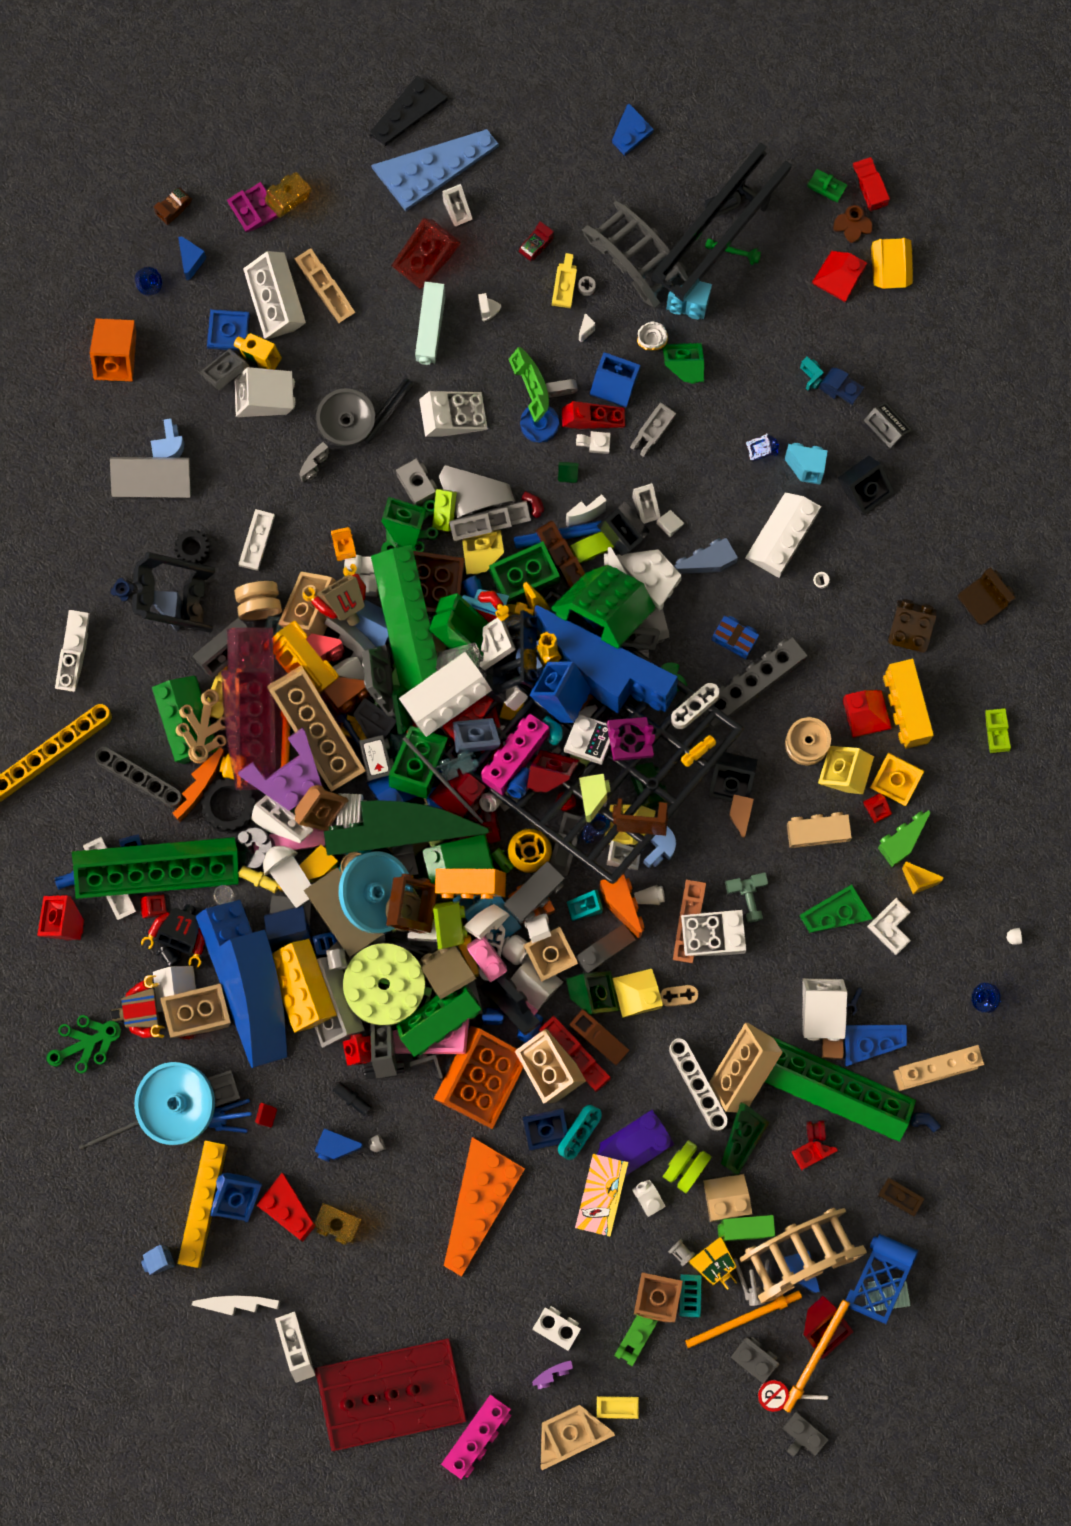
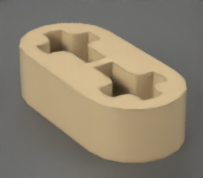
(677, 991)

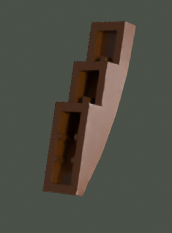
(560, 553)

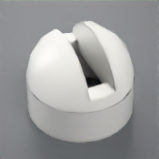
(817, 581)
(1014, 936)

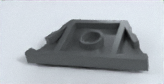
(379, 677)

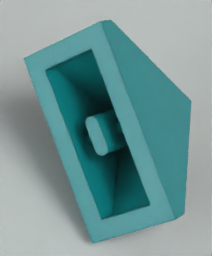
(585, 906)

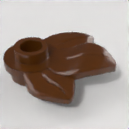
(853, 226)

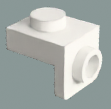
(648, 1197)

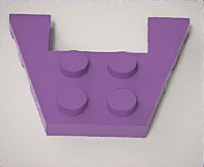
(292, 780)

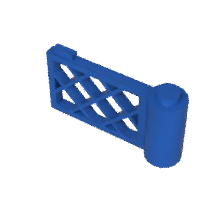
(898, 1257)

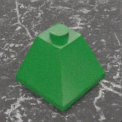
(685, 361)
(403, 521)

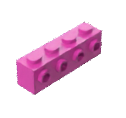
(515, 754)
(476, 1436)

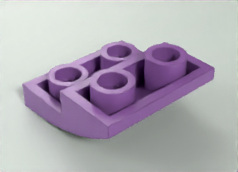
(544, 1379)

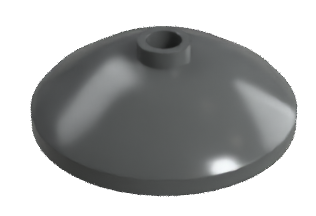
(344, 405)

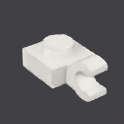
(597, 442)

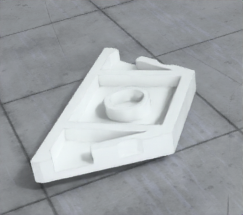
(654, 571)

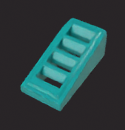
(689, 1313)

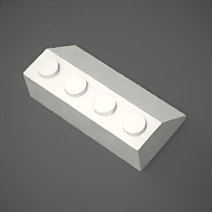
(274, 294)
(783, 533)
(445, 694)

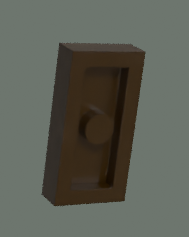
(901, 1197)

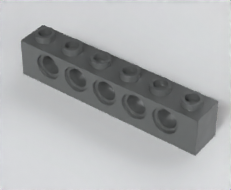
(788, 648)

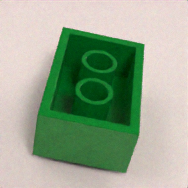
(528, 566)

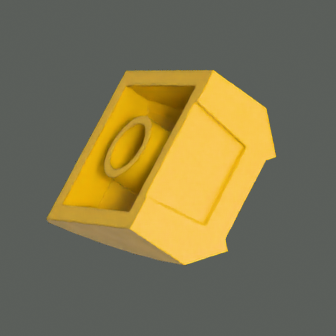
(892, 263)

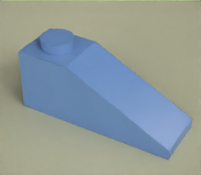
(157, 1260)

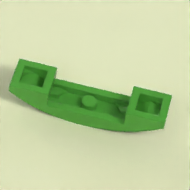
(535, 384)

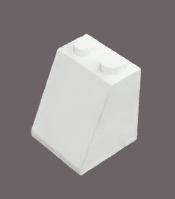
(264, 392)
(824, 1009)

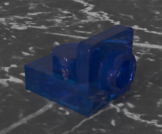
(762, 447)

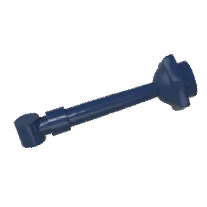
(347, 725)

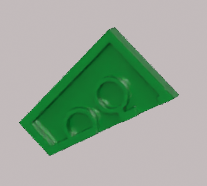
(836, 911)

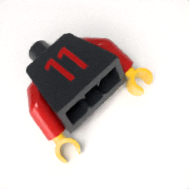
(178, 931)

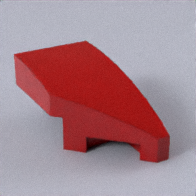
(812, 1153)

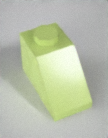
(594, 794)

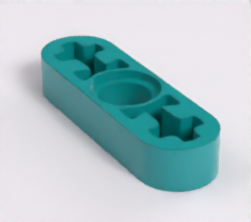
(592, 1122)

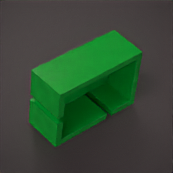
(457, 623)

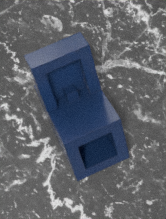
(839, 384)

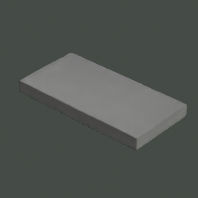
(150, 477)

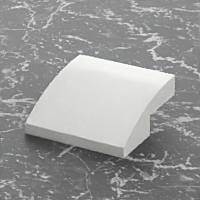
(581, 514)

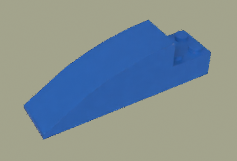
(608, 670)
(247, 980)

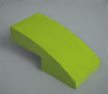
(591, 547)
(997, 730)

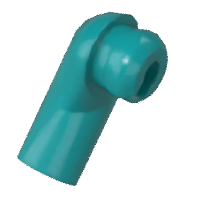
(555, 730)

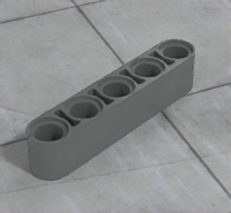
(133, 770)

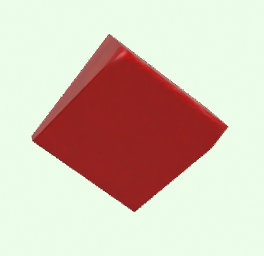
(877, 807)
(153, 906)
(265, 1115)

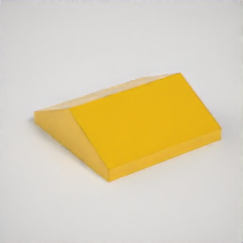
(897, 779)

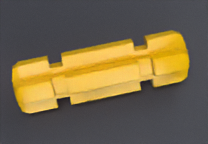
(699, 750)

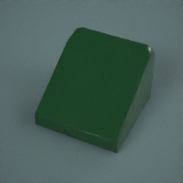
(568, 472)

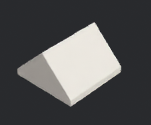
(173, 981)
(530, 984)

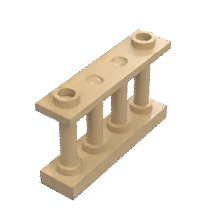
(938, 1068)

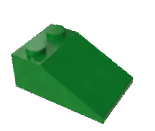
(409, 771)
(459, 854)

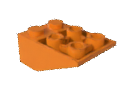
(619, 902)

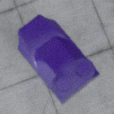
(637, 1142)

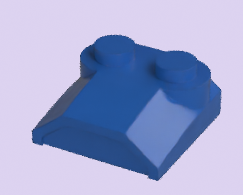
(235, 1196)

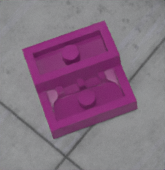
(251, 208)

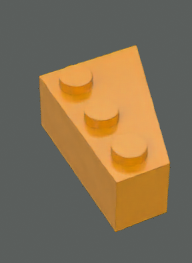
(470, 883)

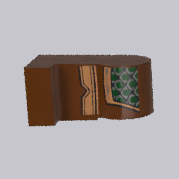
(172, 205)

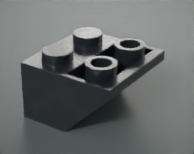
(623, 528)

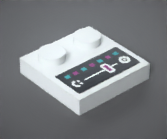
(588, 739)

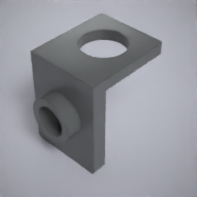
(425, 1058)

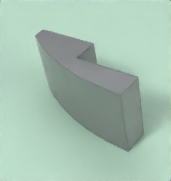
(310, 468)

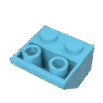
(694, 304)
(807, 462)

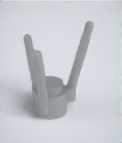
(753, 1292)

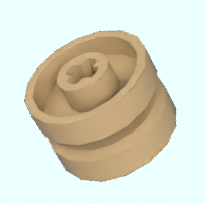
(258, 600)
(803, 752)

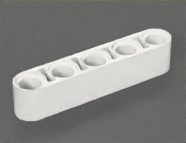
(697, 1074)

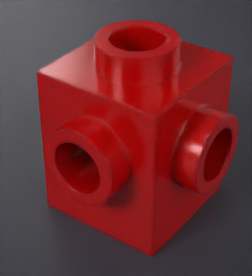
(357, 1050)

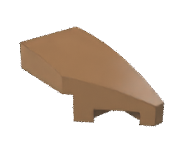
(740, 812)

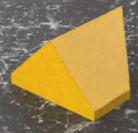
(919, 878)

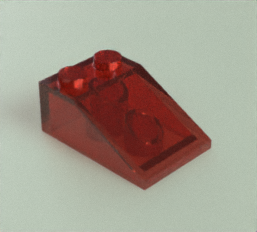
(425, 252)

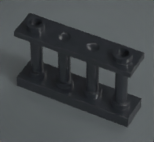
(527, 662)

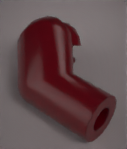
(535, 502)

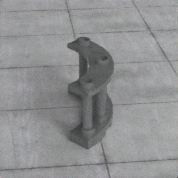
(622, 260)

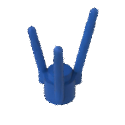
(219, 1117)

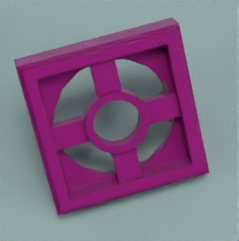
(615, 741)

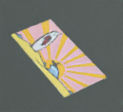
(601, 1195)

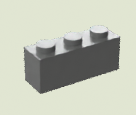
(214, 655)
(534, 893)

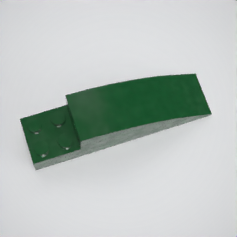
(398, 824)

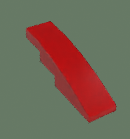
(591, 1071)

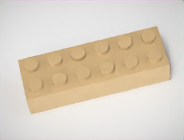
(307, 710)

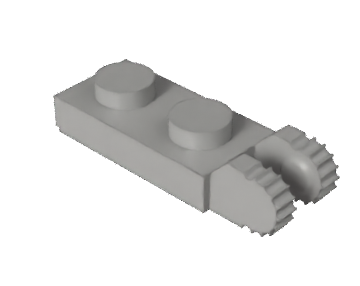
(654, 428)

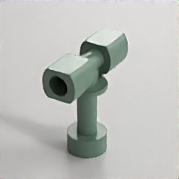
(747, 888)

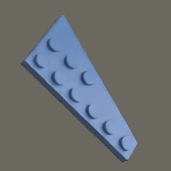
(426, 170)

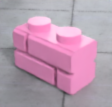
(487, 958)

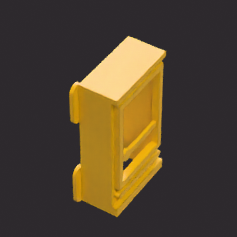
(294, 650)

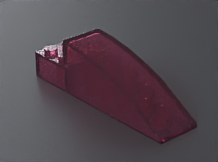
(248, 702)

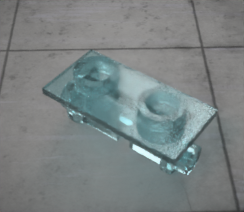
(464, 762)

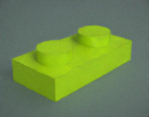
(444, 509)

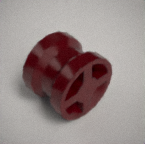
(816, 1131)

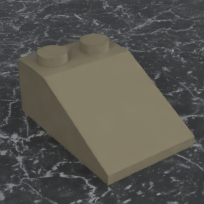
(446, 971)

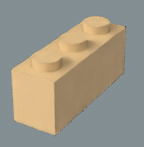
(818, 830)

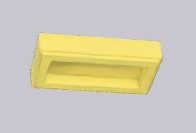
(618, 1407)

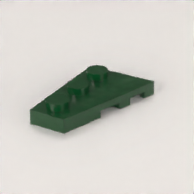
(743, 1138)

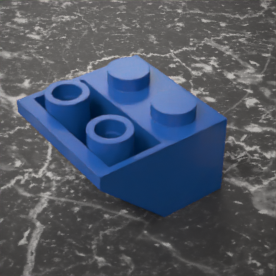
(615, 379)

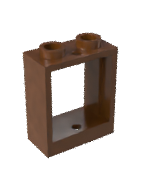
(426, 912)

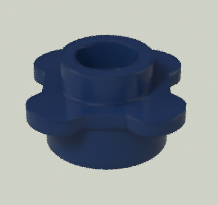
(123, 595)

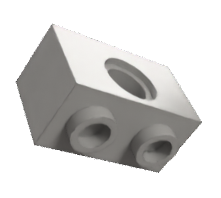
(411, 472)

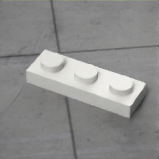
(256, 540)

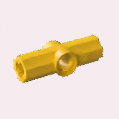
(548, 649)

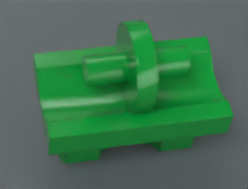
(827, 185)

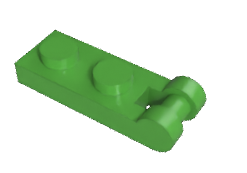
(636, 1338)

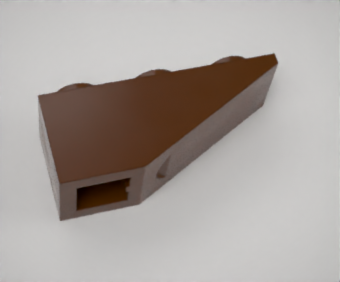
(599, 1037)

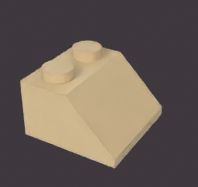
(727, 1197)

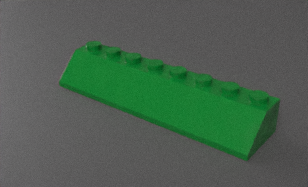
(405, 615)
(155, 867)
(841, 1091)

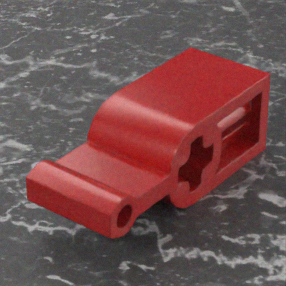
(871, 184)

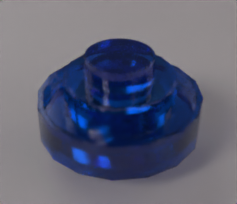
(148, 281)
(986, 997)

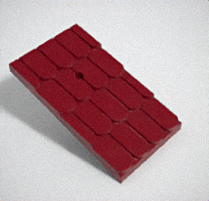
(408, 1392)

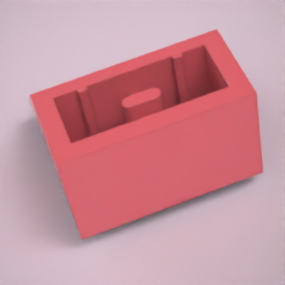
(326, 647)

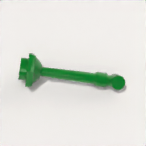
(753, 256)

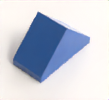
(191, 257)

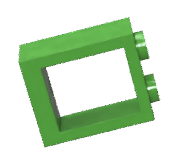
(746, 1228)

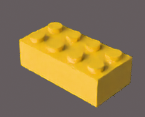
(908, 704)
(302, 986)

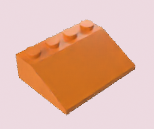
(481, 1078)

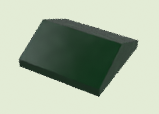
(402, 716)

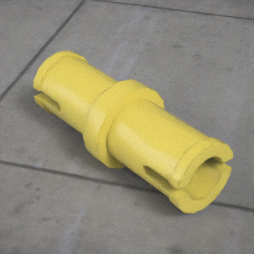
(258, 879)

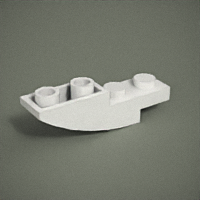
(73, 651)

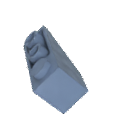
(712, 559)

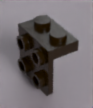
(986, 596)
(912, 625)

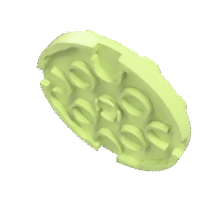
(387, 1005)

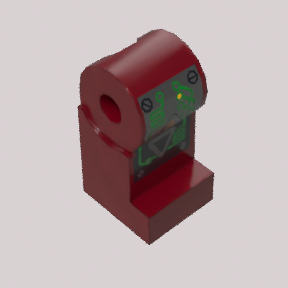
(536, 241)

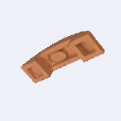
(691, 904)

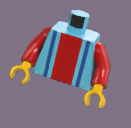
(489, 604)

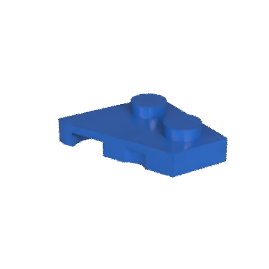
(631, 130)

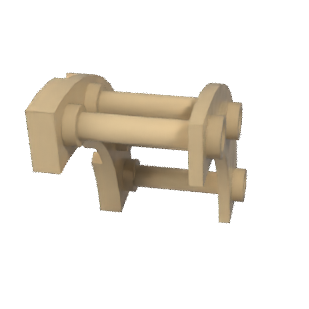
(811, 1269)

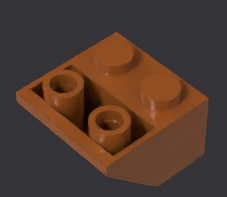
(345, 694)

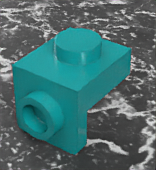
(813, 370)

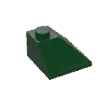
(593, 992)

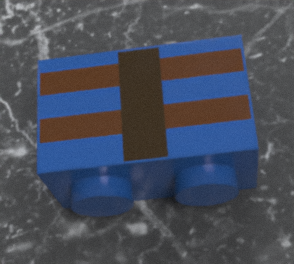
(735, 636)

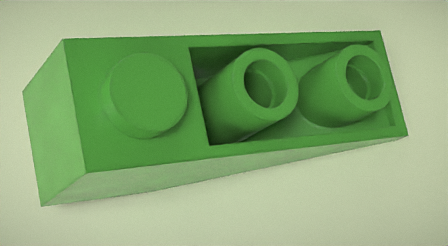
(900, 845)

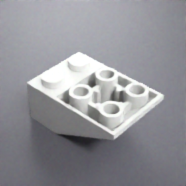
(452, 413)
(713, 933)

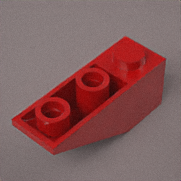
(590, 416)

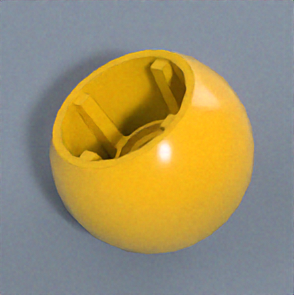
(528, 864)

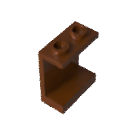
(641, 824)

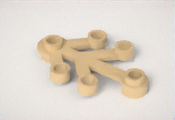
(201, 729)

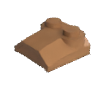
(319, 808)
(658, 1298)

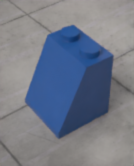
(561, 690)

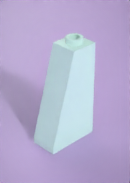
(430, 323)

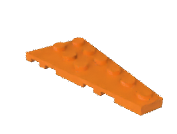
(483, 1193)

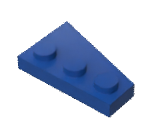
(872, 1040)

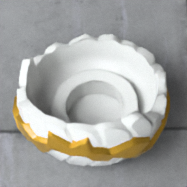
(652, 336)

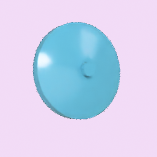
(367, 888)
(174, 1103)

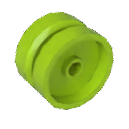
(686, 1166)

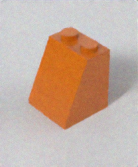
(113, 349)

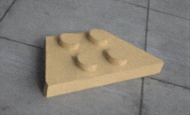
(570, 1434)

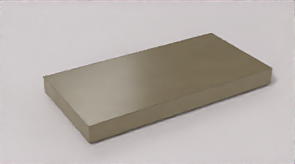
(325, 899)

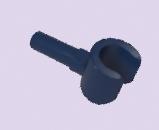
(854, 1001)

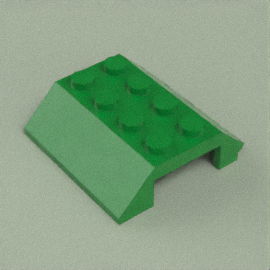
(609, 600)

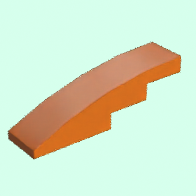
(204, 776)

